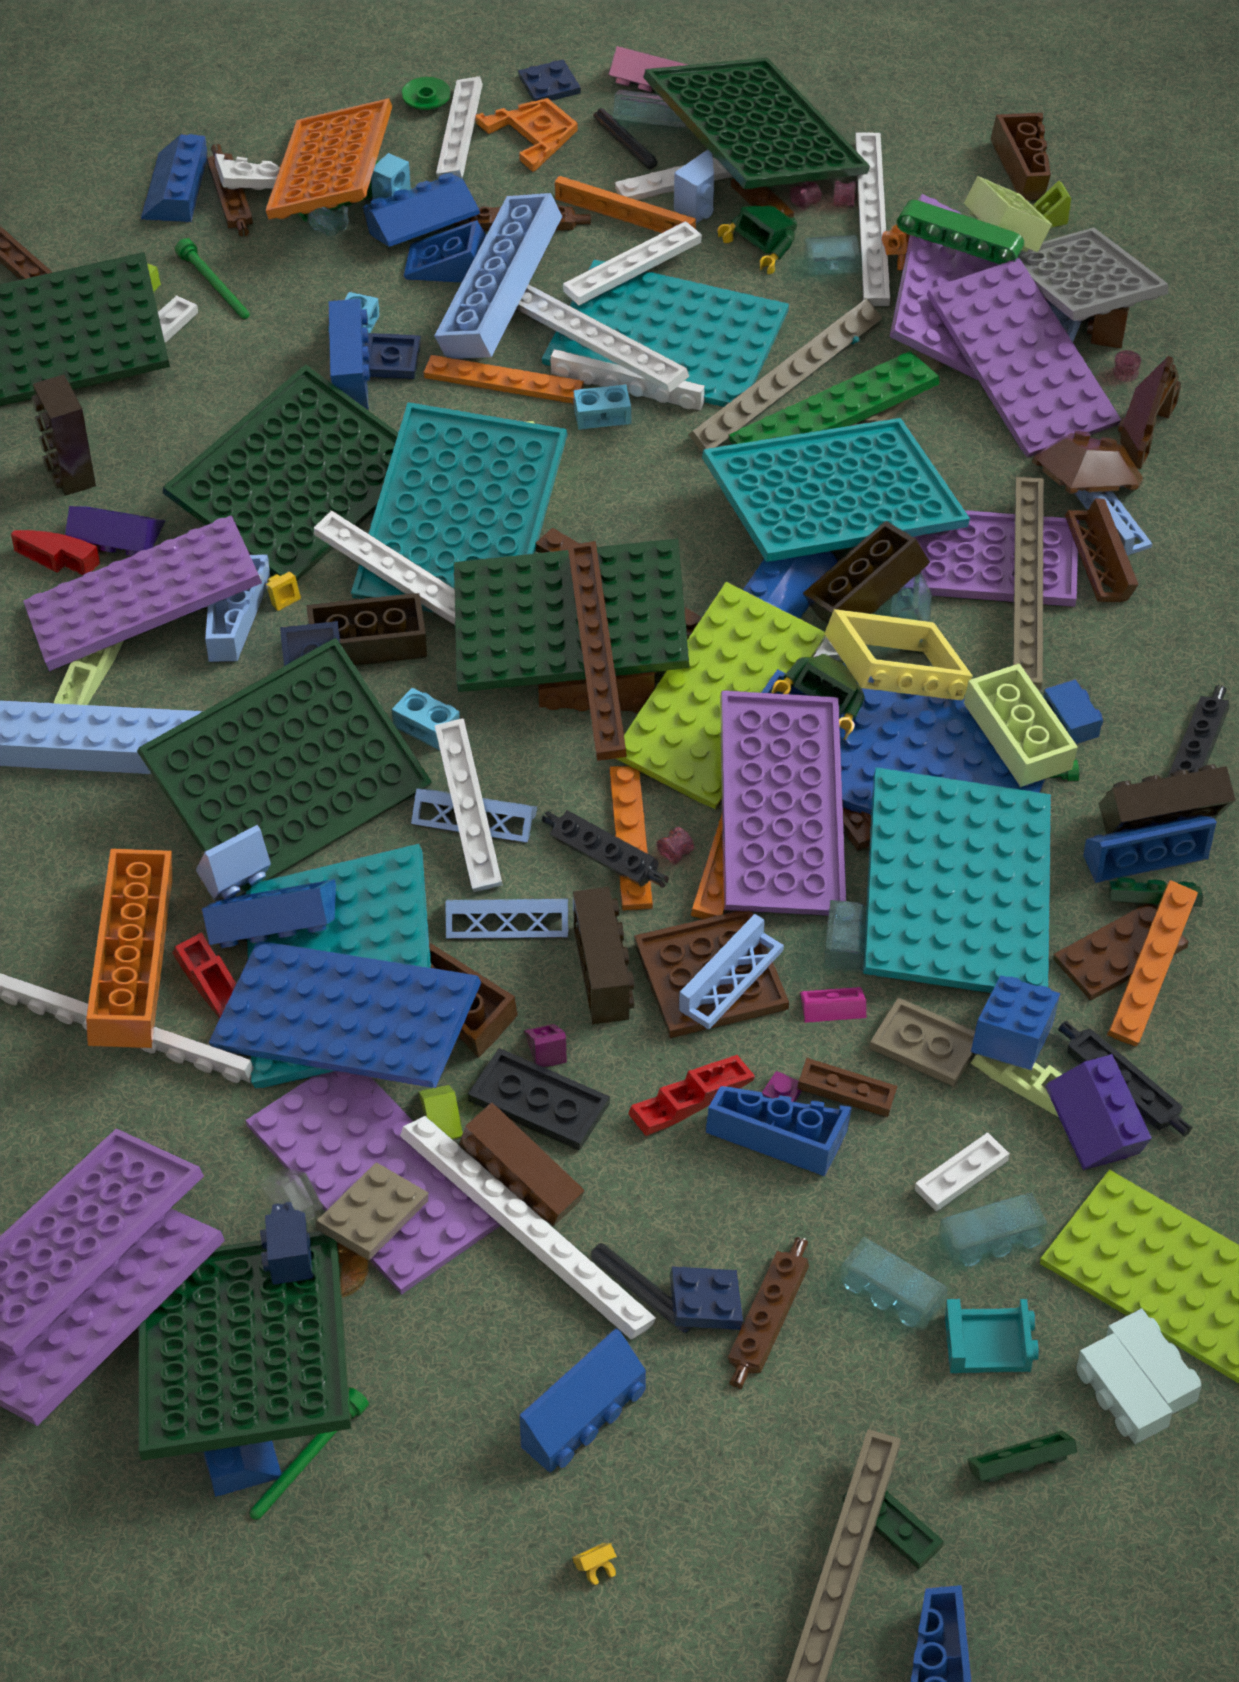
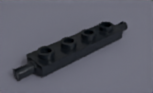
(1202, 732)
(605, 849)
(1150, 1099)

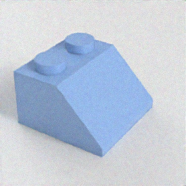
(695, 187)
(234, 864)

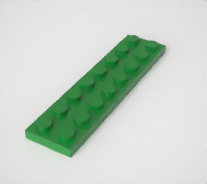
(847, 401)

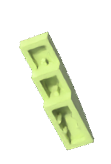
(85, 676)
(1021, 1080)

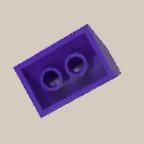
(113, 529)
(1098, 1113)

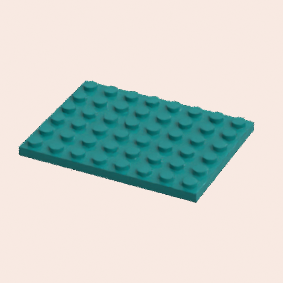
(702, 327)
(833, 488)
(462, 492)
(957, 882)
(376, 917)

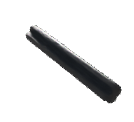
(625, 138)
(635, 1282)

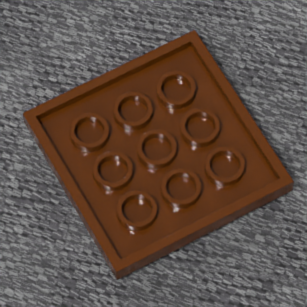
(679, 952)

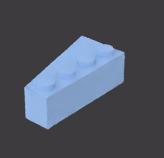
(232, 617)

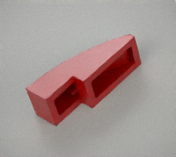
(56, 550)
(205, 972)

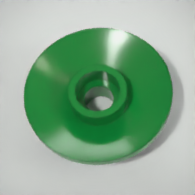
(426, 93)

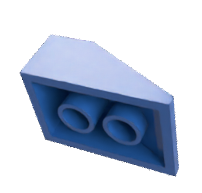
(445, 255)

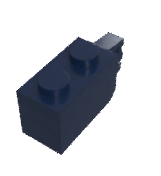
(286, 1245)

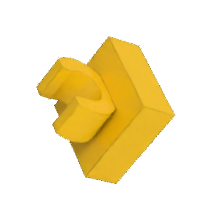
(283, 590)
(593, 1559)

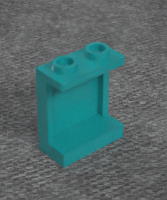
(990, 1338)

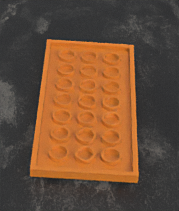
(329, 159)

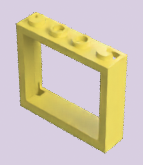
(852, 630)

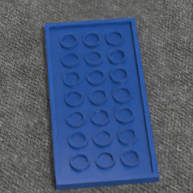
(346, 1013)

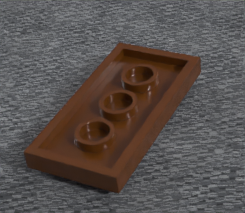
(1110, 953)

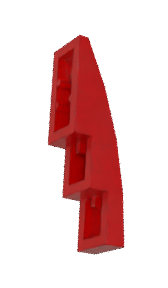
(690, 1095)

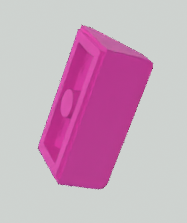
(833, 1004)

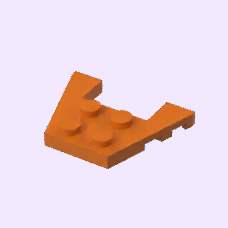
(539, 123)

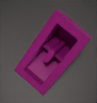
(547, 1045)

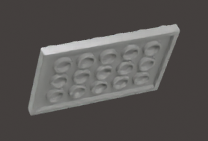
(1090, 275)

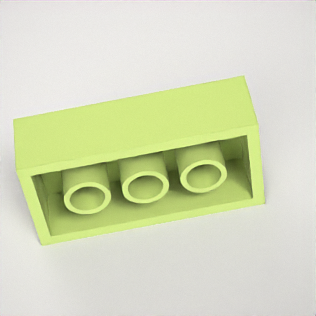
(1009, 211)
(1020, 725)

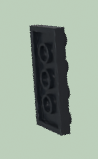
(539, 1098)

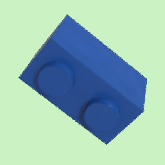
(1074, 710)

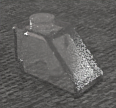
(293, 1187)

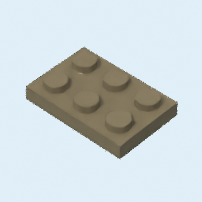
(924, 1041)
(372, 1211)

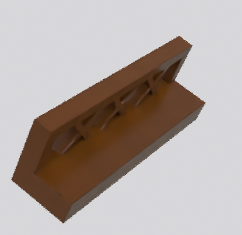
(1109, 552)

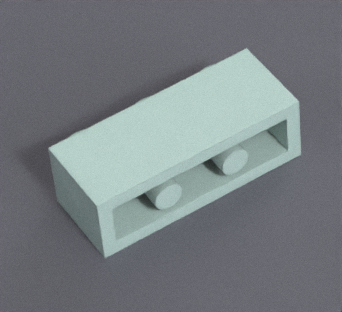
(1158, 1359)
(1123, 1389)

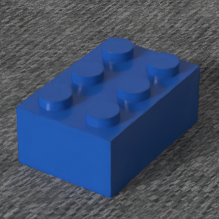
(1015, 1022)

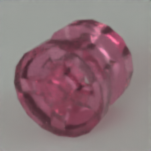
(844, 193)
(805, 195)
(1127, 365)
(675, 845)

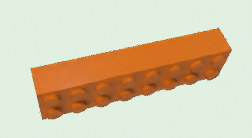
(130, 949)

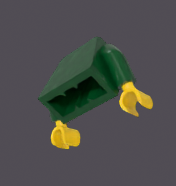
(766, 229)
(825, 678)

